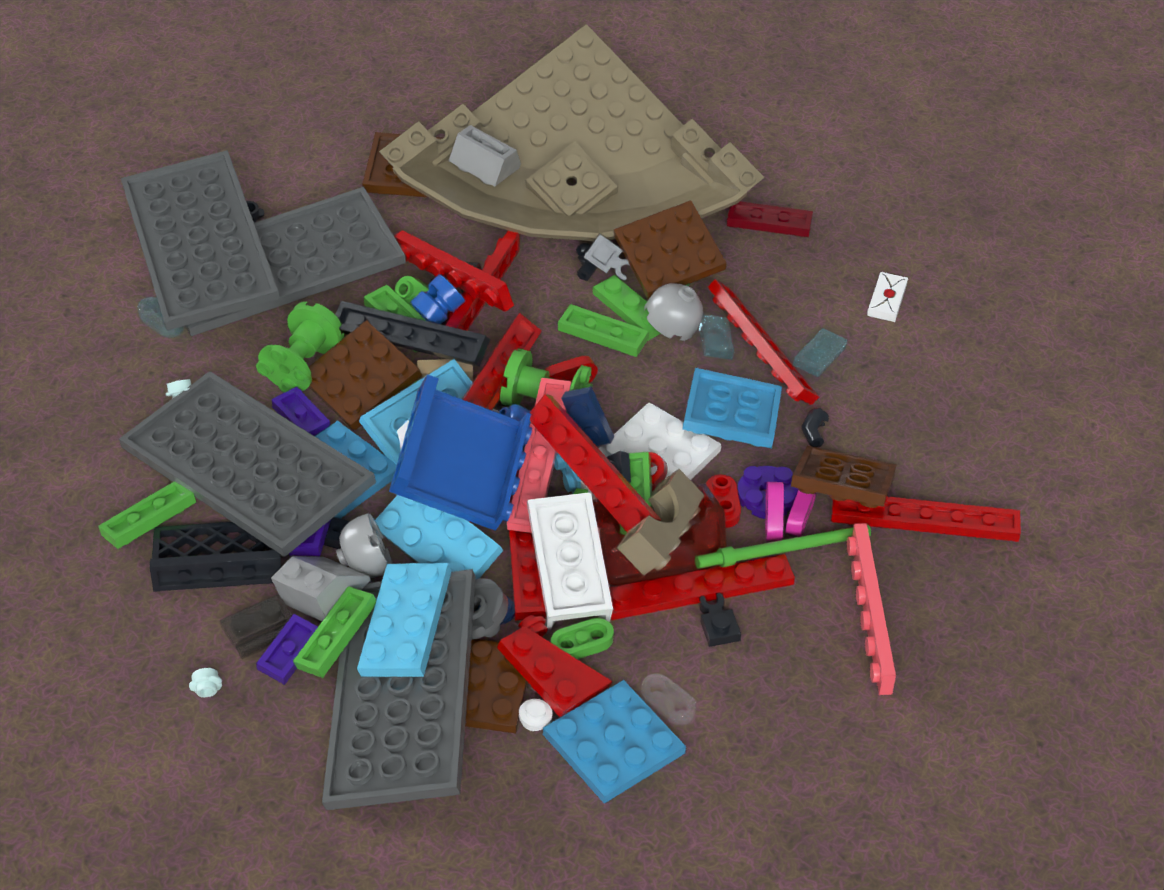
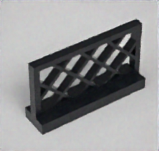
(215, 567)

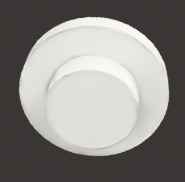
(535, 714)

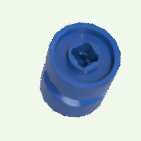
(437, 300)

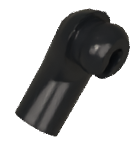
(587, 268)
(811, 424)

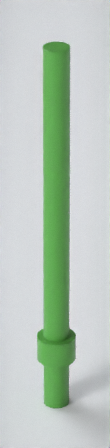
(728, 555)

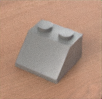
(315, 584)

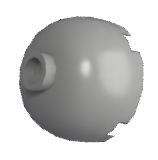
(675, 311)
(363, 547)

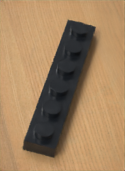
(416, 333)

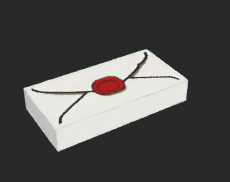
(887, 296)

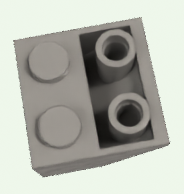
(484, 156)

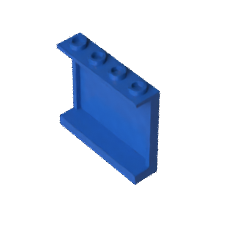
(460, 457)

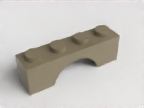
(652, 540)

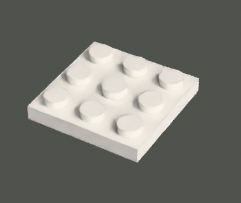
(663, 434)

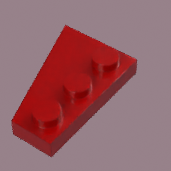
(551, 671)

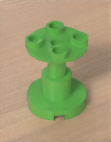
(312, 331)
(525, 379)

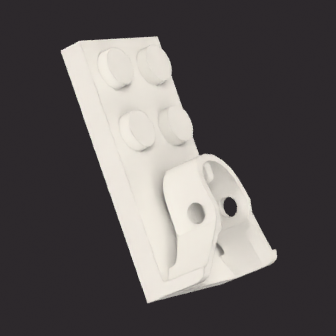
(569, 558)

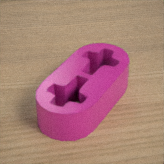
(774, 511)
(800, 513)

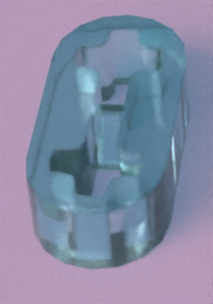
(155, 320)

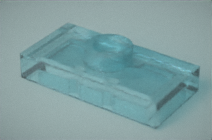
(716, 337)
(820, 352)

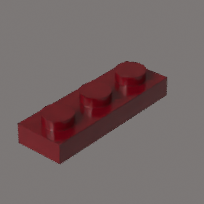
(770, 219)

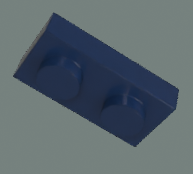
(587, 413)

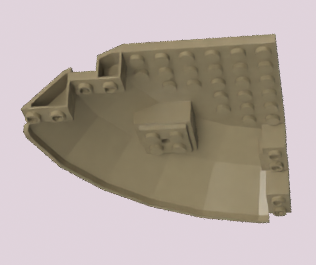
(581, 120)

